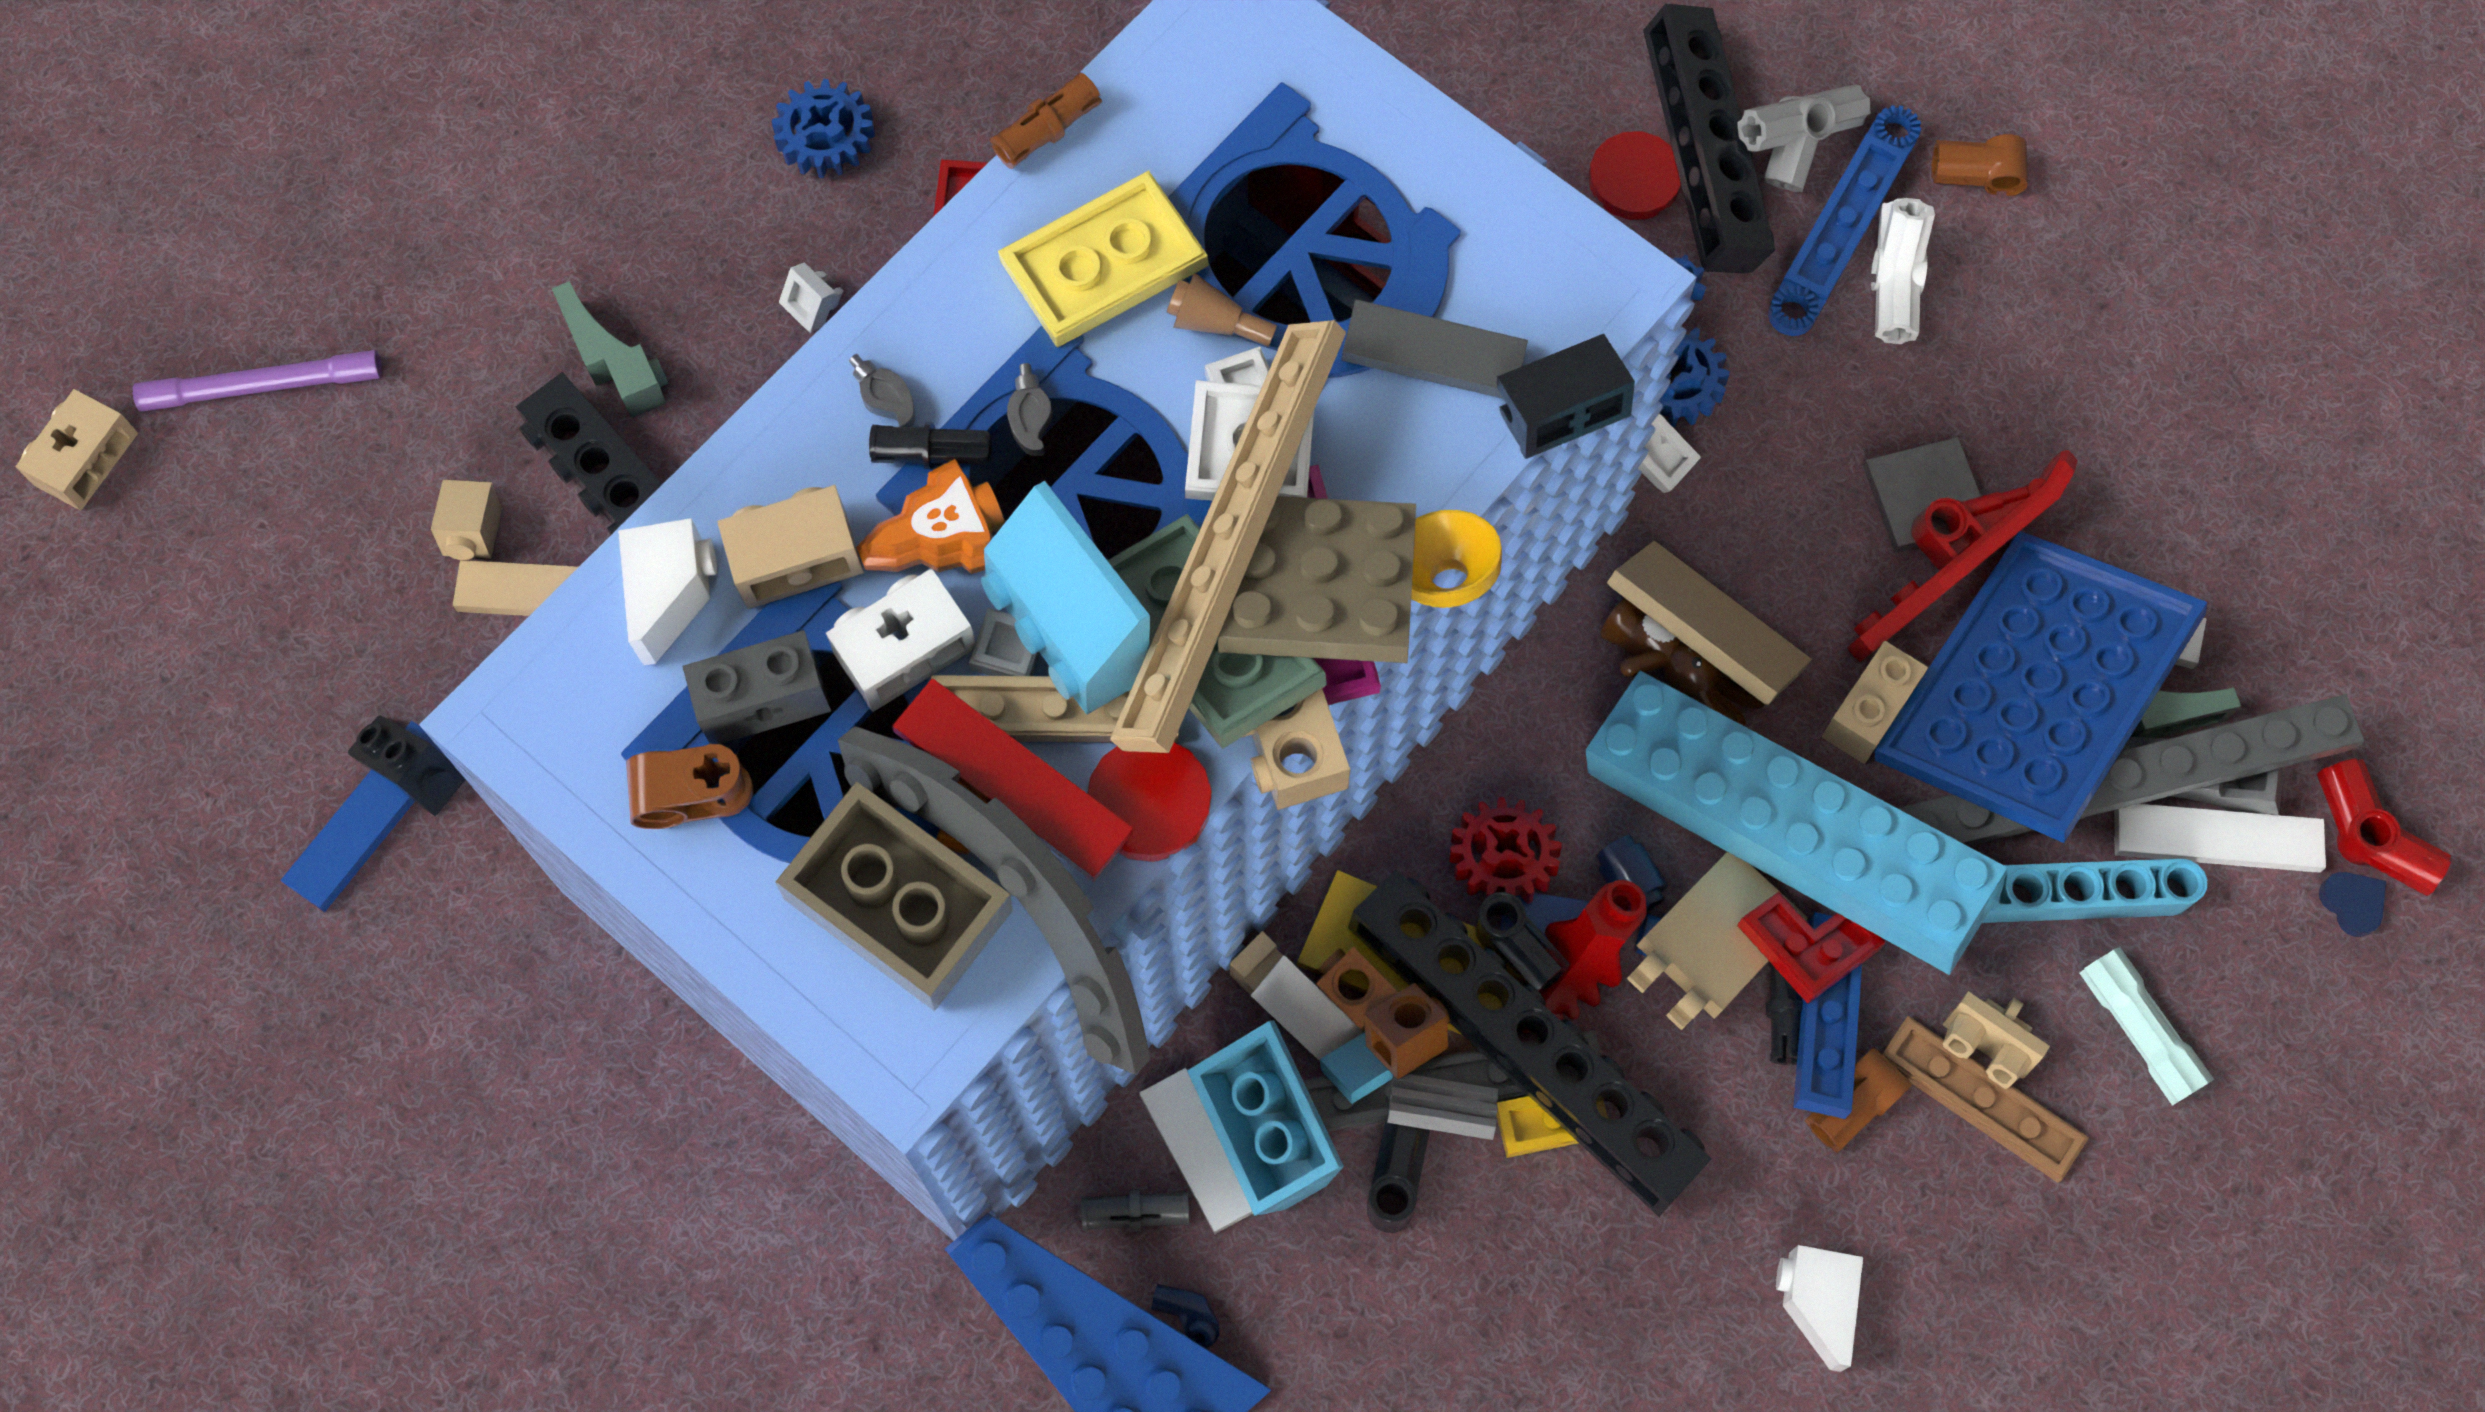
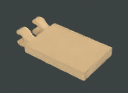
(1703, 944)

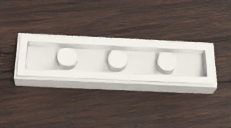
(2220, 837)

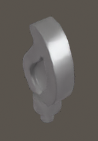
(883, 392)
(1029, 412)

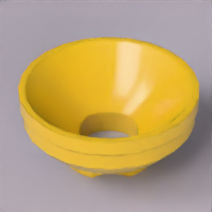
(1454, 542)

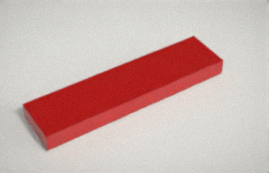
(1004, 769)

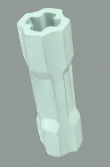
(2168, 1058)

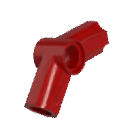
(2396, 852)

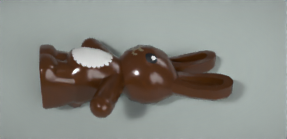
(1683, 668)

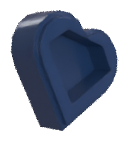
(2355, 901)

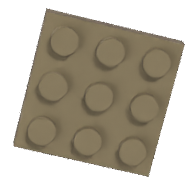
(1327, 583)

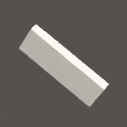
(1196, 1149)

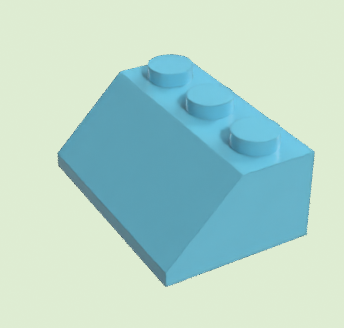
(1066, 601)
(1266, 1121)

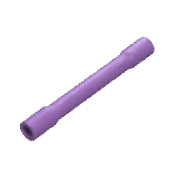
(179, 391)

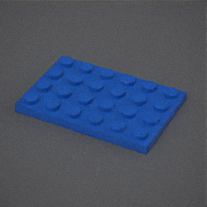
(2041, 684)

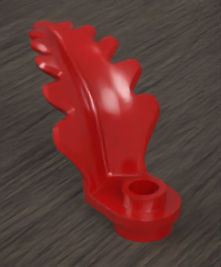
(1593, 946)

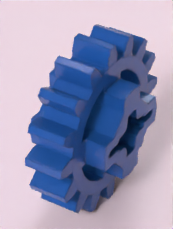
(821, 133)
(1697, 384)

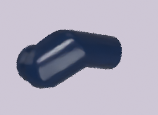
(1192, 1310)

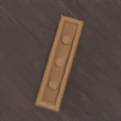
(1998, 1112)

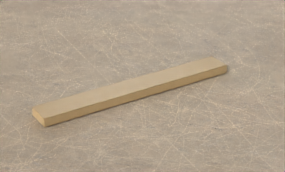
(1227, 539)

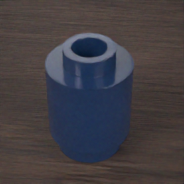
(1631, 862)

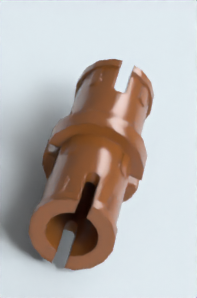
(1046, 120)

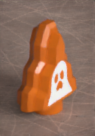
(938, 526)

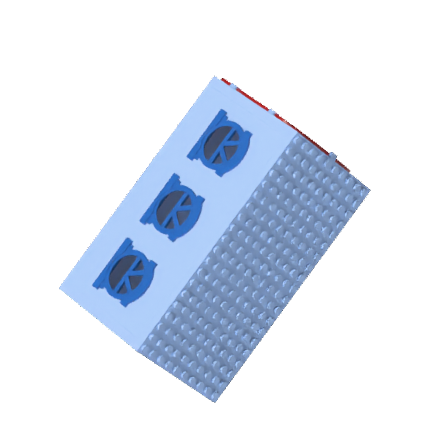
(1266, 143)

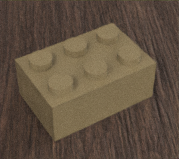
(895, 895)

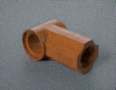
(1996, 164)
(1875, 1090)

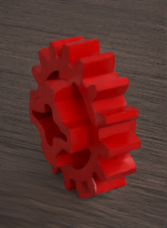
(1503, 842)

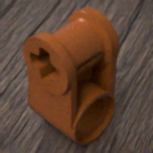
(677, 785)

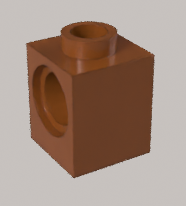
(1333, 971)
(1407, 1030)

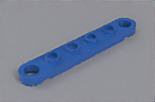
(1844, 221)

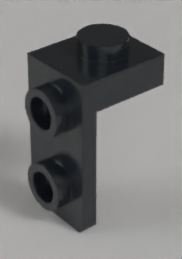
(407, 763)

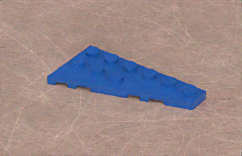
(1090, 1338)

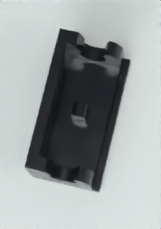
(1565, 395)

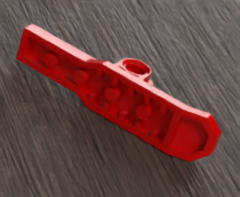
(1975, 532)

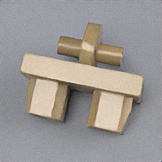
(1997, 1035)

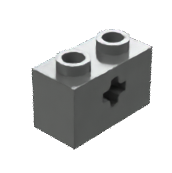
(756, 688)

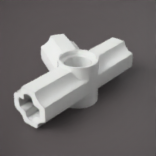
(1900, 268)

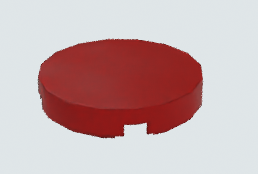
(1634, 175)
(1157, 795)

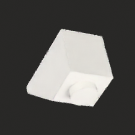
(663, 583)
(1823, 1300)

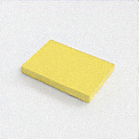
(1103, 258)

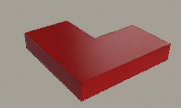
(1806, 956)

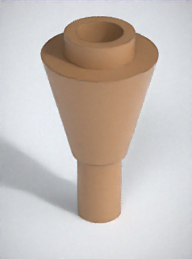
(1208, 310)

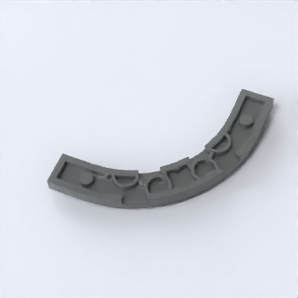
(1027, 870)

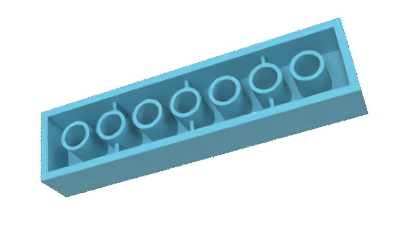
(1796, 821)

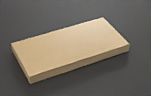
(1709, 622)

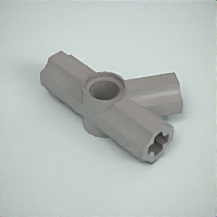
(1795, 128)

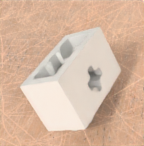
(889, 667)

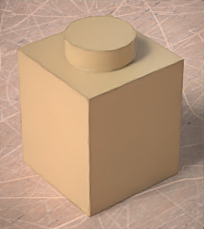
(466, 519)

